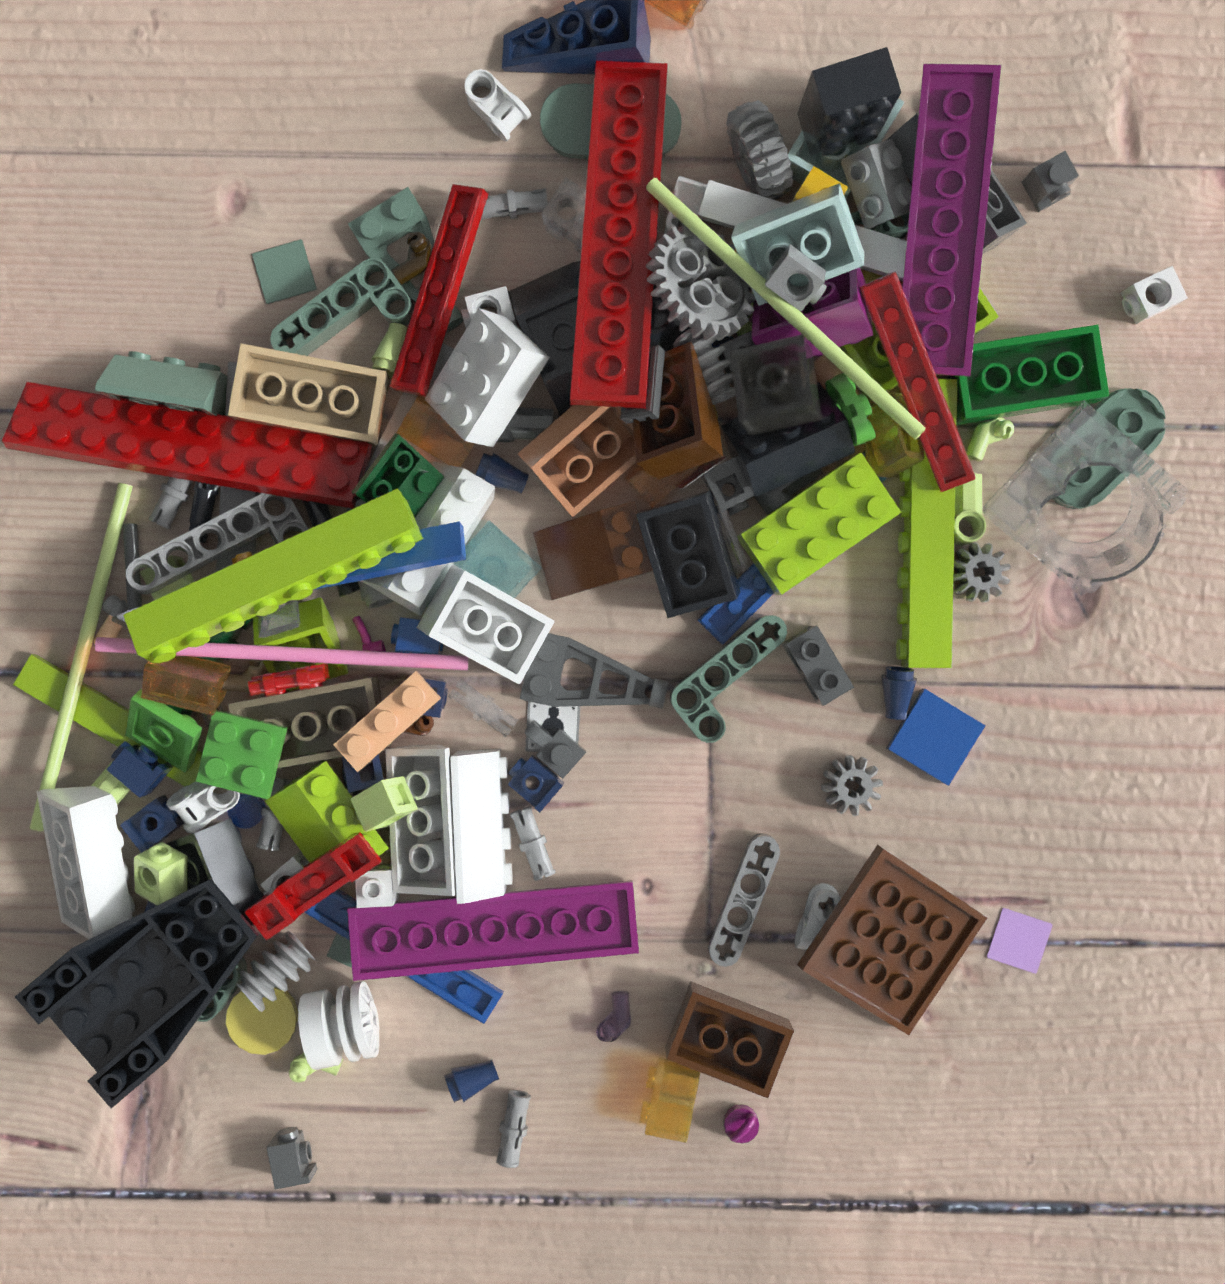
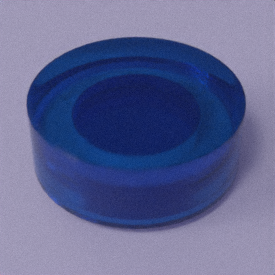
(247, 811)

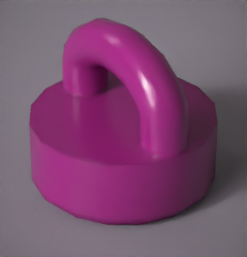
(741, 1124)

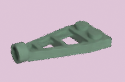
(389, 223)

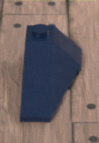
(579, 38)

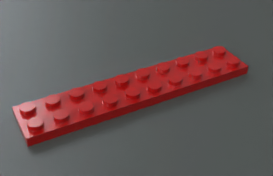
(618, 235)
(186, 445)

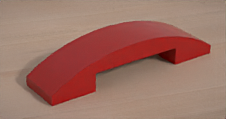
(312, 884)

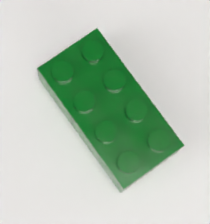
(1032, 375)

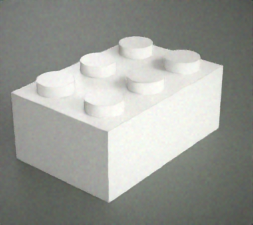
(486, 378)
(485, 624)

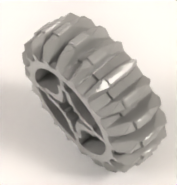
(759, 150)

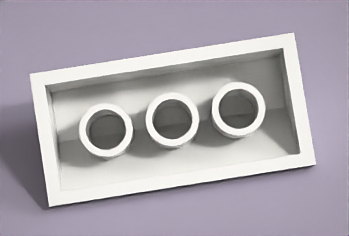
(457, 498)
(479, 824)
(425, 838)
(86, 858)

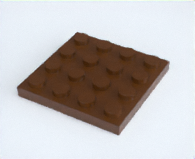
(892, 940)

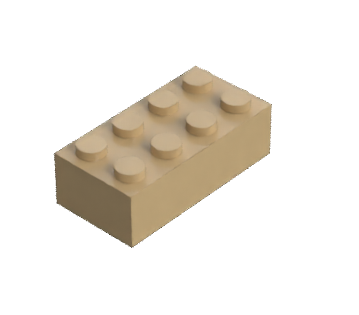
(308, 394)

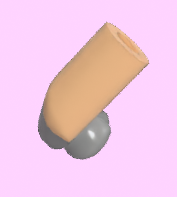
(113, 606)

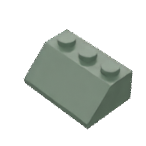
(164, 383)

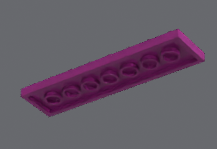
(950, 208)
(493, 931)

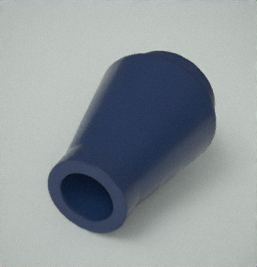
(501, 473)
(897, 689)
(470, 1079)

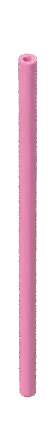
(300, 654)

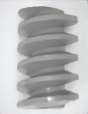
(711, 367)
(274, 971)

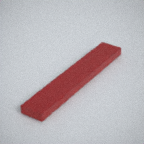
(439, 290)
(917, 380)

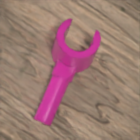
(367, 645)

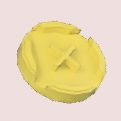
(262, 1031)

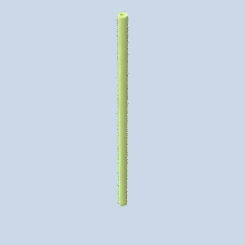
(789, 312)
(83, 646)

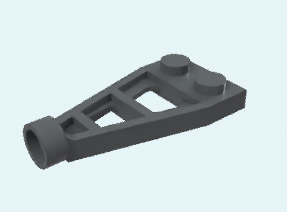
(544, 676)

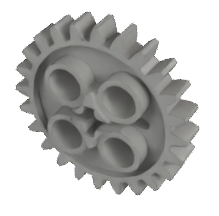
(707, 305)

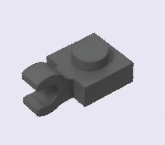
(557, 750)

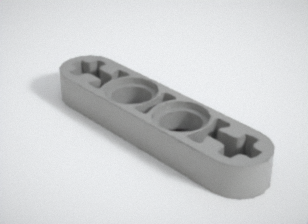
(739, 898)

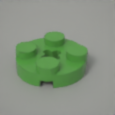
(853, 406)

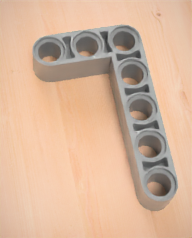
(230, 541)

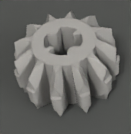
(982, 585)
(863, 778)

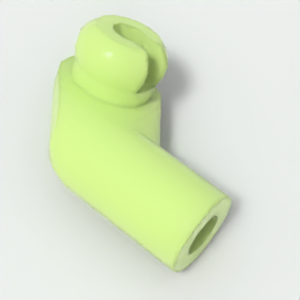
(988, 433)

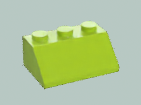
(319, 812)

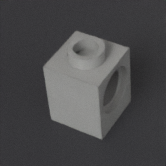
(791, 263)

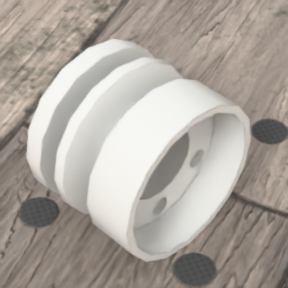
(338, 1025)

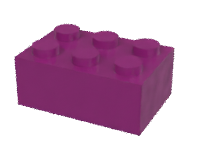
(838, 314)

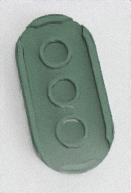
(568, 116)
(1139, 418)

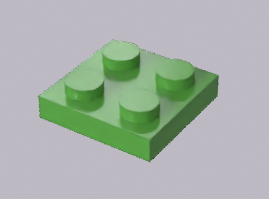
(163, 731)
(241, 754)

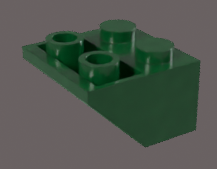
(399, 468)

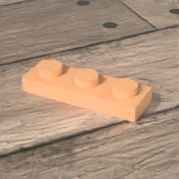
(387, 721)

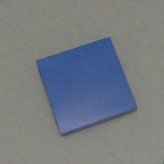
(935, 736)

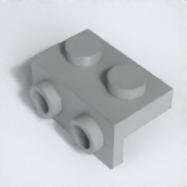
(878, 183)

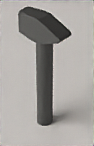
(131, 552)

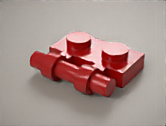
(277, 683)

